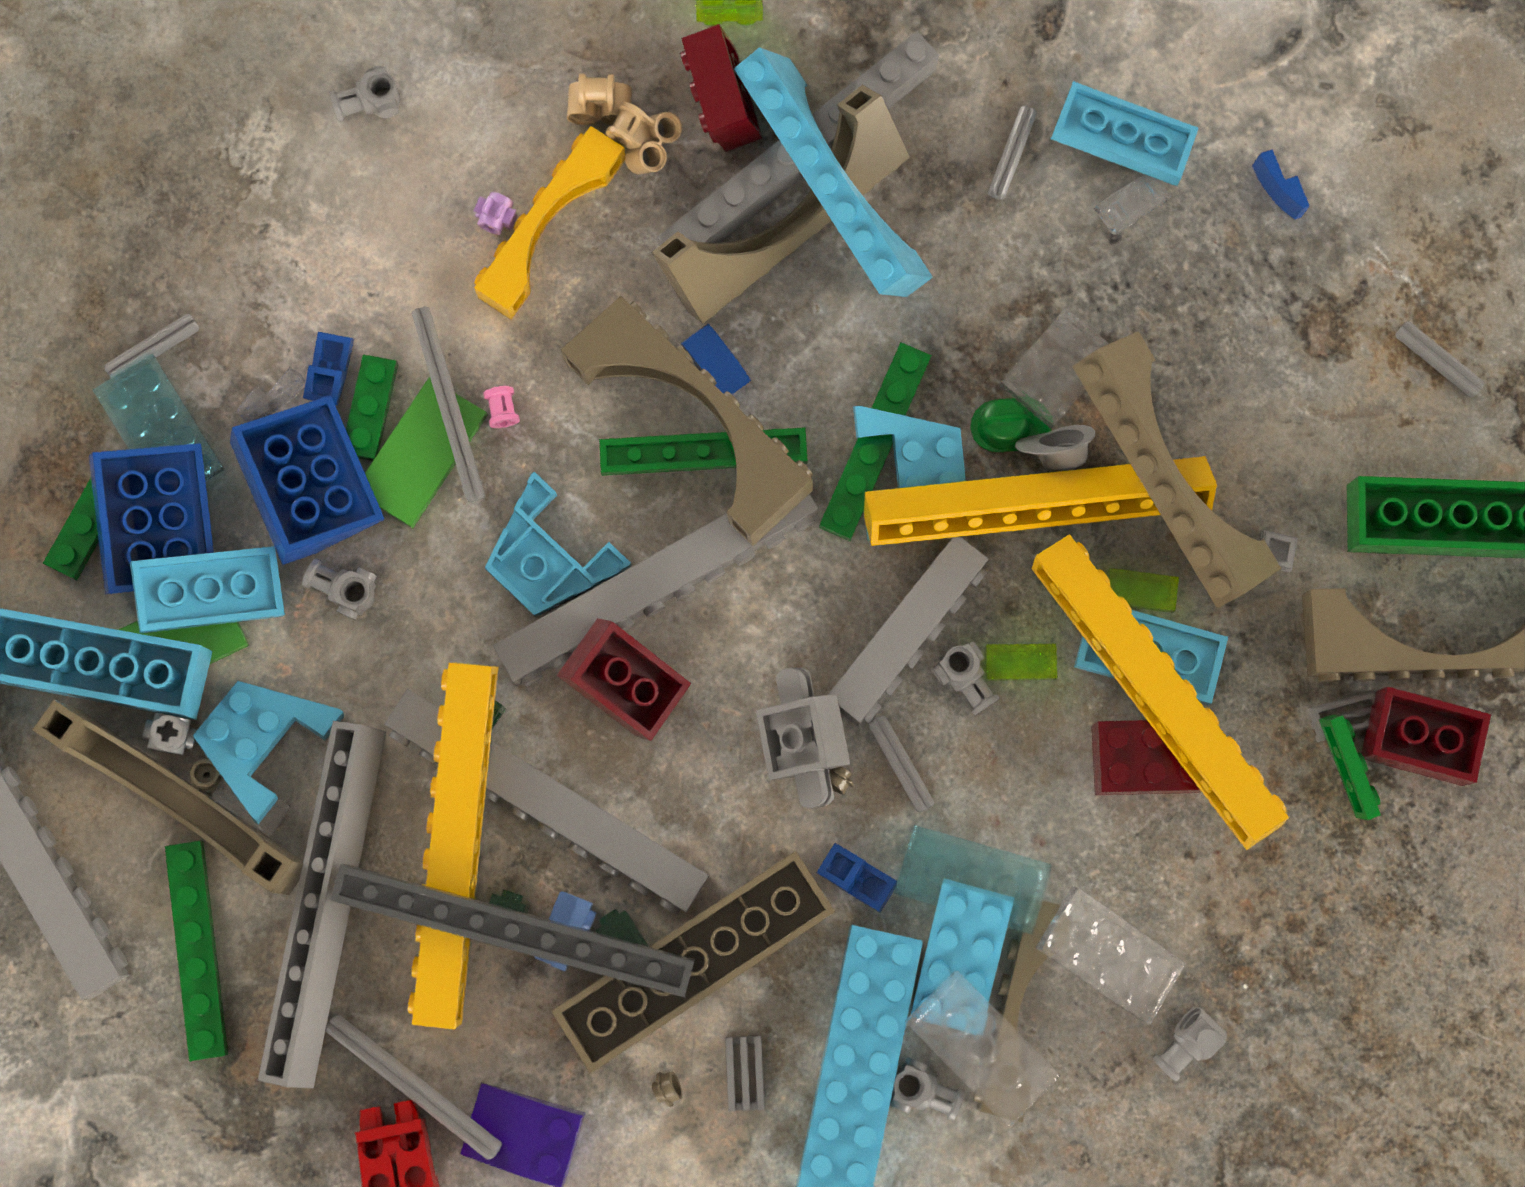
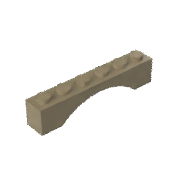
(1024, 963)

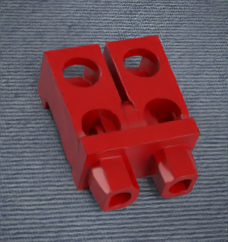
(395, 1144)

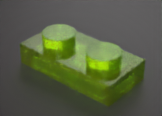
(716, 11)
(1145, 589)
(1021, 662)

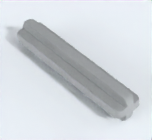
(1012, 153)
(155, 344)
(1439, 359)
(901, 764)

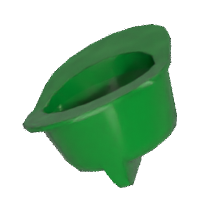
(1002, 423)

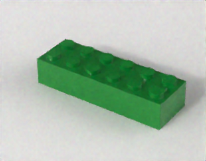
(1436, 517)

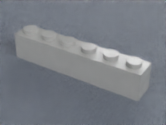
(908, 628)

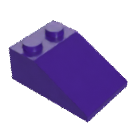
(534, 1134)

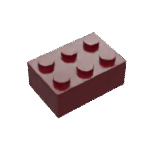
(724, 99)
(624, 679)
(1426, 736)
(1135, 761)

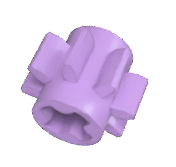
(495, 213)

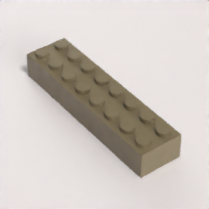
(721, 940)

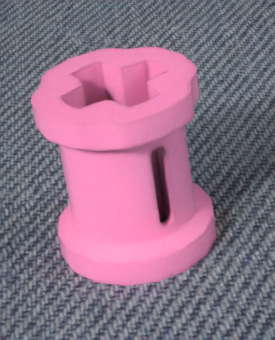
(501, 407)

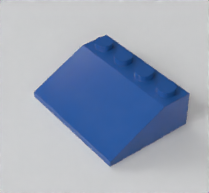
(305, 478)
(148, 508)

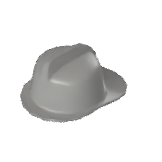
(1061, 448)

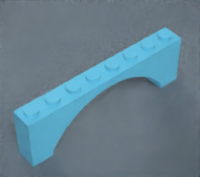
(782, 100)

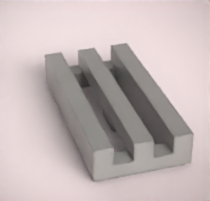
(1314, 712)
(745, 1105)

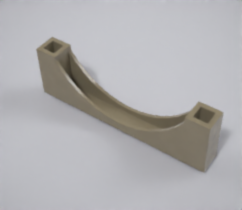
(715, 273)
(628, 346)
(1121, 390)
(1347, 644)
(236, 839)

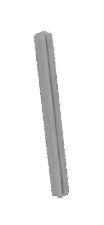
(448, 404)
(413, 1087)

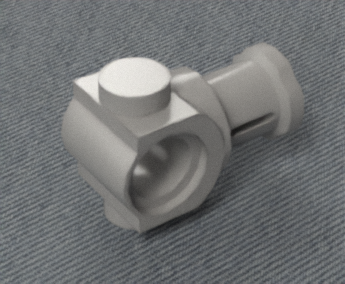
(364, 97)
(340, 587)
(968, 681)
(169, 734)
(1195, 1038)
(925, 1092)

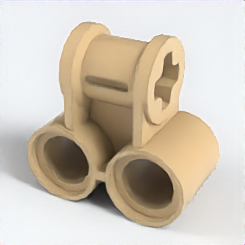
(596, 99)
(640, 133)

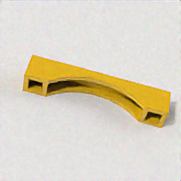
(588, 167)

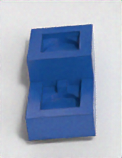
(1284, 192)
(714, 356)
(329, 367)
(857, 877)

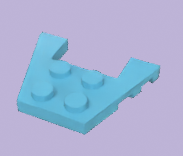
(922, 449)
(536, 566)
(248, 728)

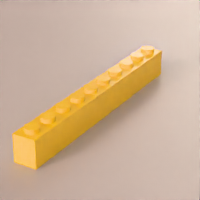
(1020, 502)
(1160, 692)
(454, 837)

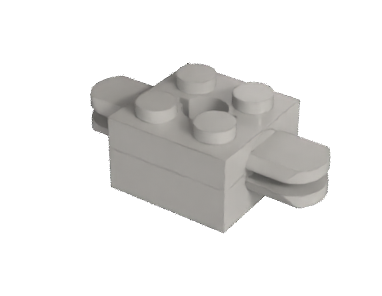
(787, 737)

